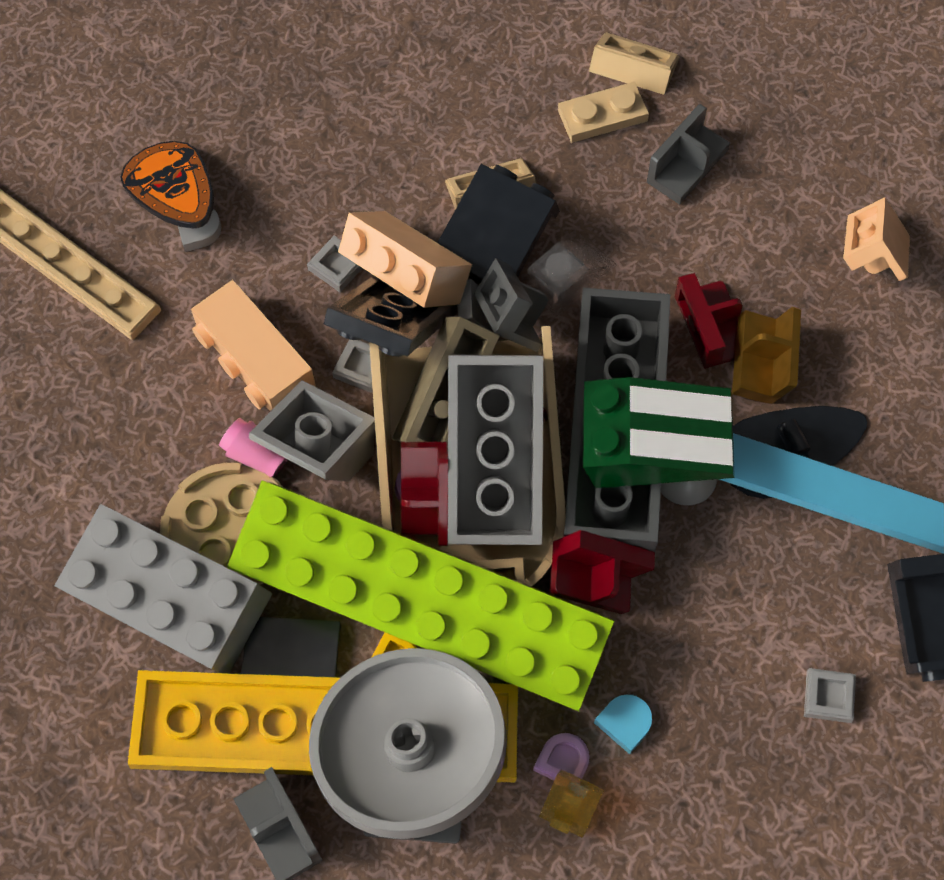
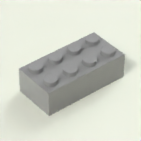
(495, 449)
(164, 589)

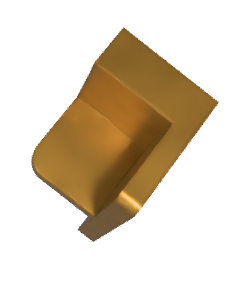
(766, 355)

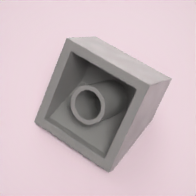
(318, 433)

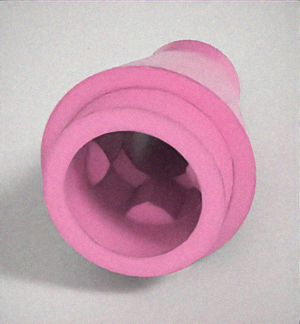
(245, 451)

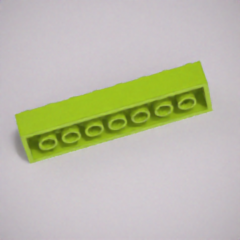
(421, 594)

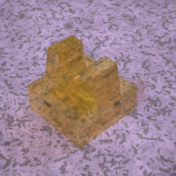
(571, 804)

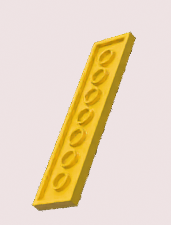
(246, 722)

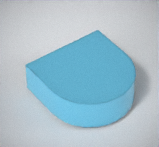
(626, 721)

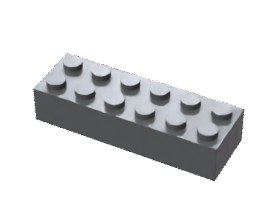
(617, 338)

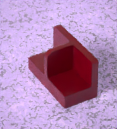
(709, 318)
(424, 489)
(597, 570)

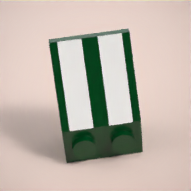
(656, 432)

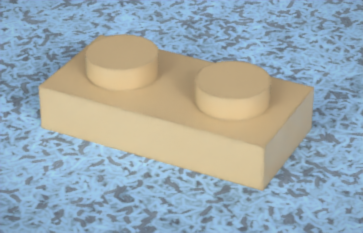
(603, 112)

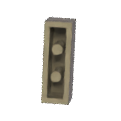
(427, 409)

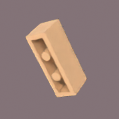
(404, 258)
(249, 346)

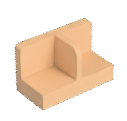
(877, 240)

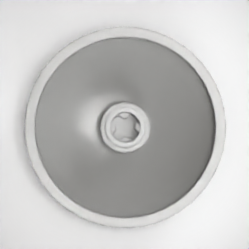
(408, 743)

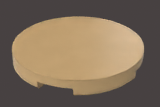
(212, 509)

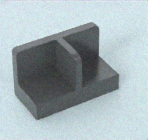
(686, 157)
(511, 305)
(277, 828)

